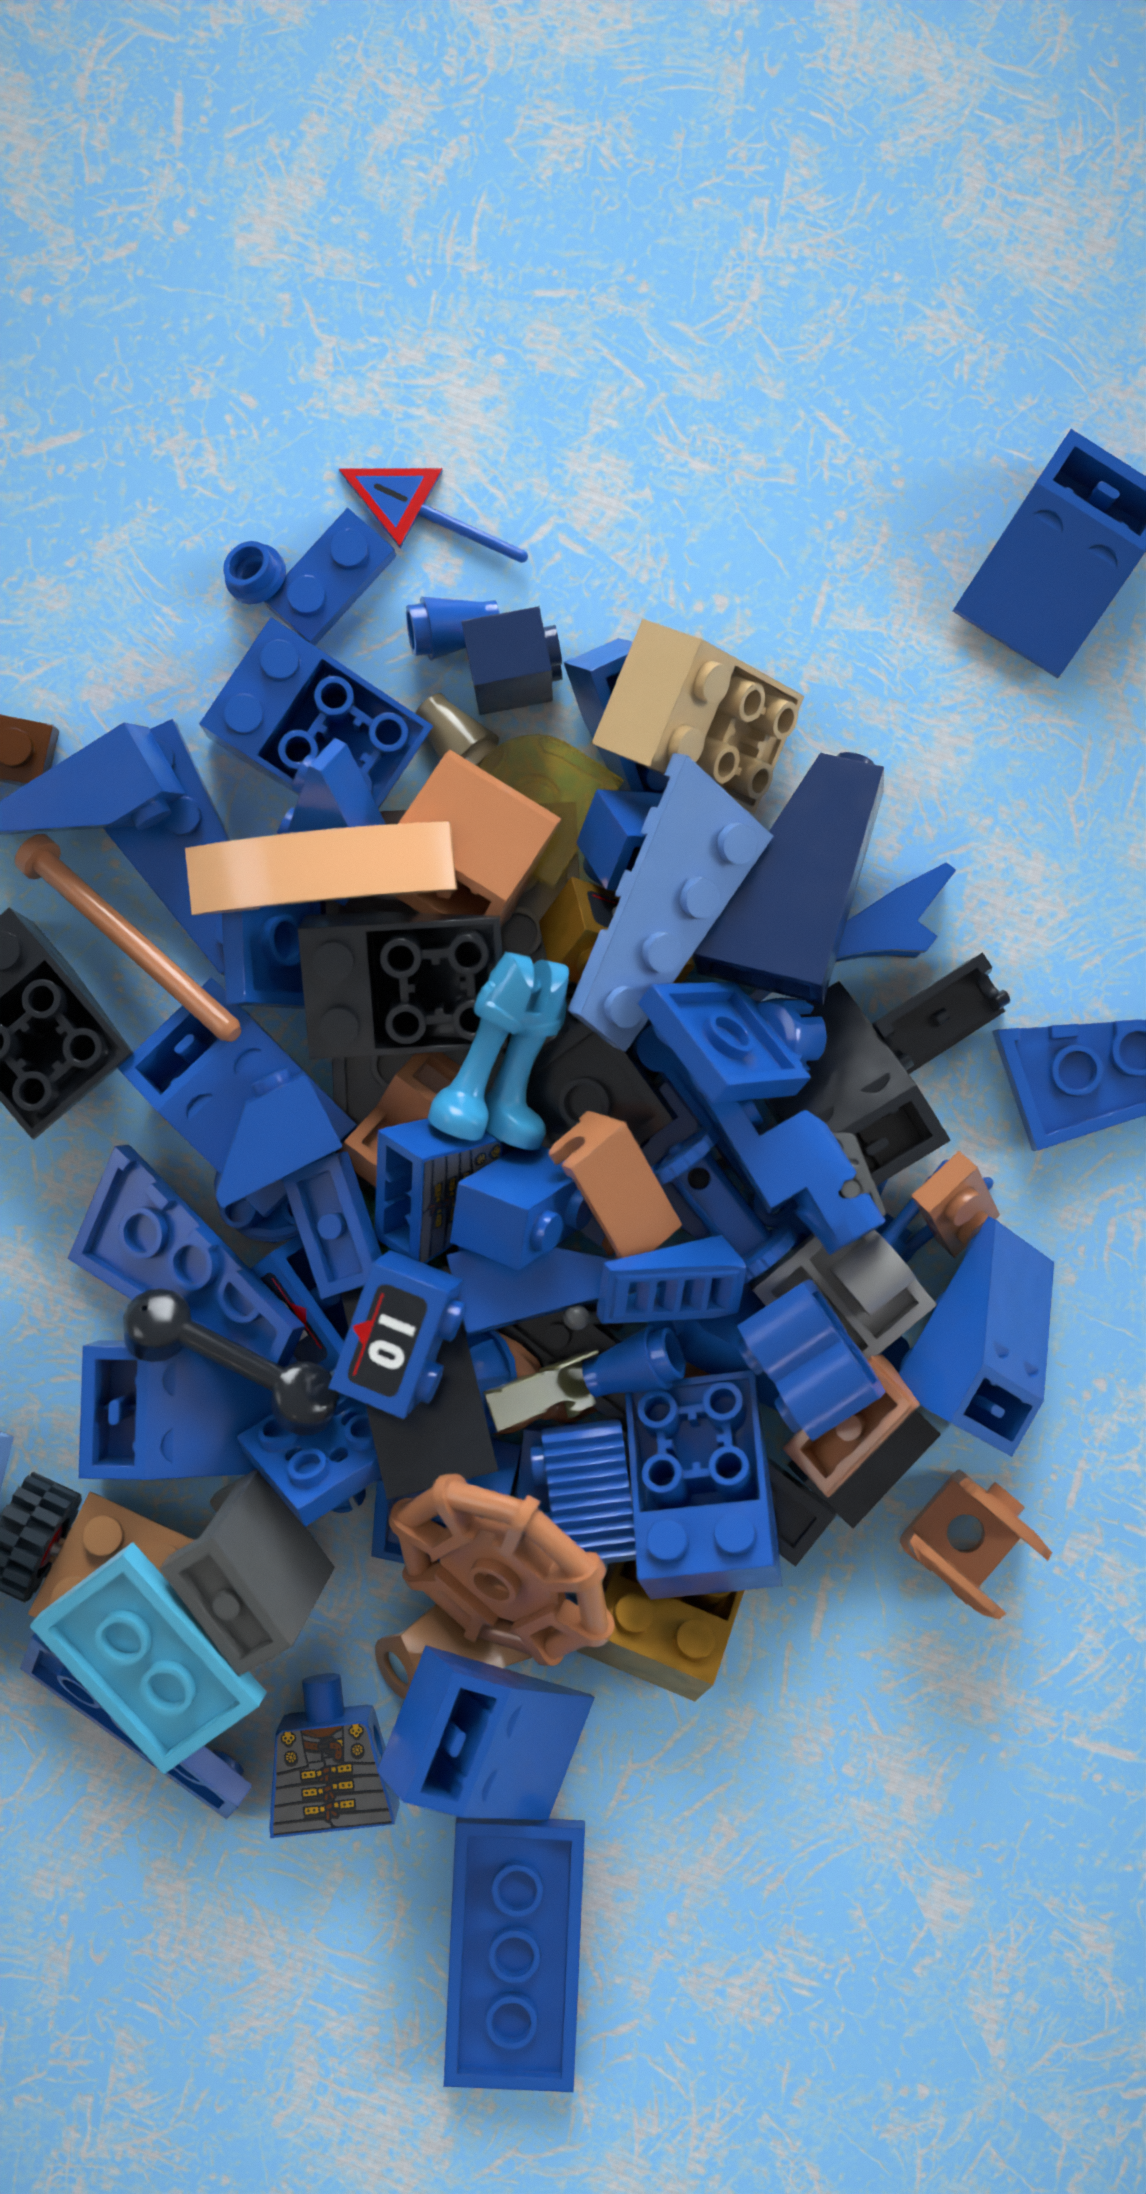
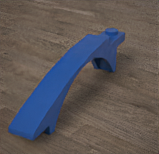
(881, 929)

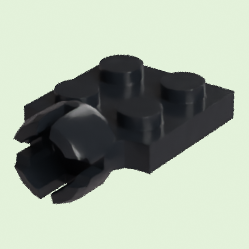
(585, 1074)

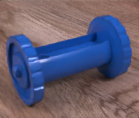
(721, 1204)

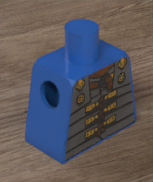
(419, 1184)
(329, 1766)

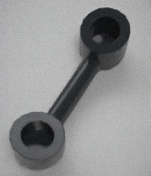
(161, 1324)

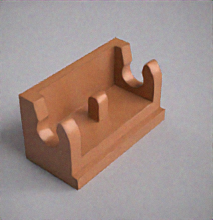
(616, 1185)

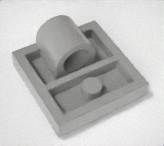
(863, 1283)

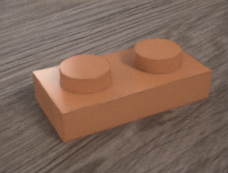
(955, 1203)

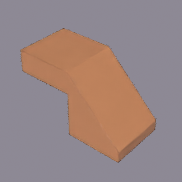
(404, 1101)

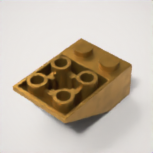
(665, 1639)

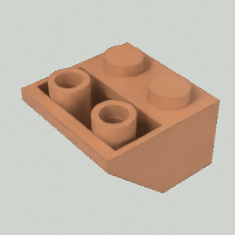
(494, 838)

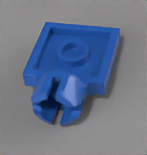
(734, 1042)

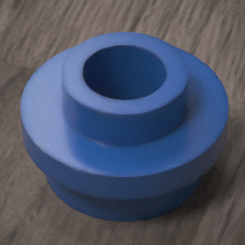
(253, 572)

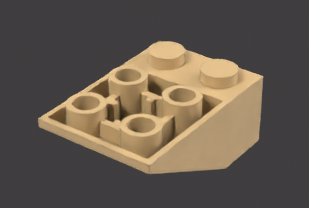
(702, 704)

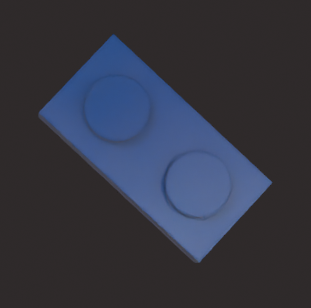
(331, 577)
(333, 1223)

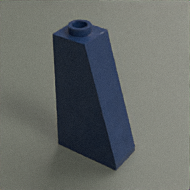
(796, 899)

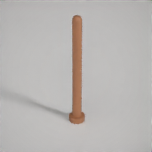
(40, 858)

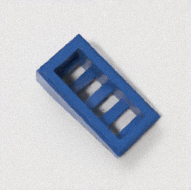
(712, 1291)

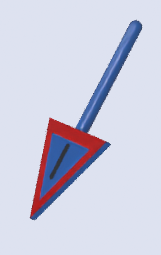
(400, 496)

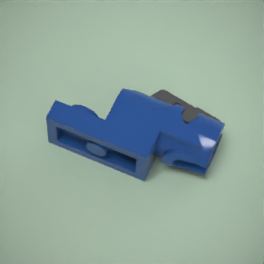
(806, 1165)

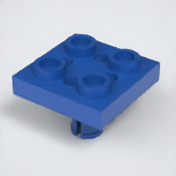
(317, 1469)

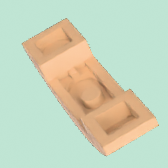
(320, 866)

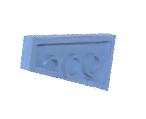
(683, 878)

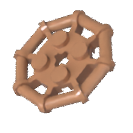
(496, 1576)

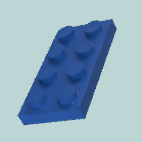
(514, 1954)

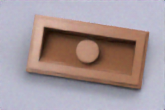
(847, 1446)

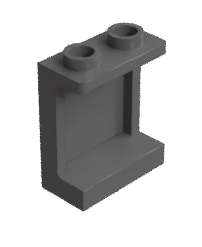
(250, 1574)

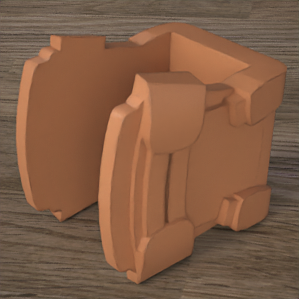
(967, 1569)

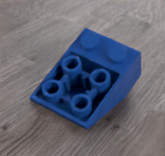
(1061, 555)
(297, 699)
(205, 1081)
(987, 1340)
(163, 1415)
(701, 1488)
(482, 1739)

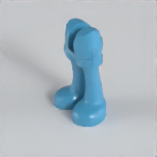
(531, 1007)

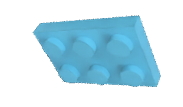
(146, 1659)

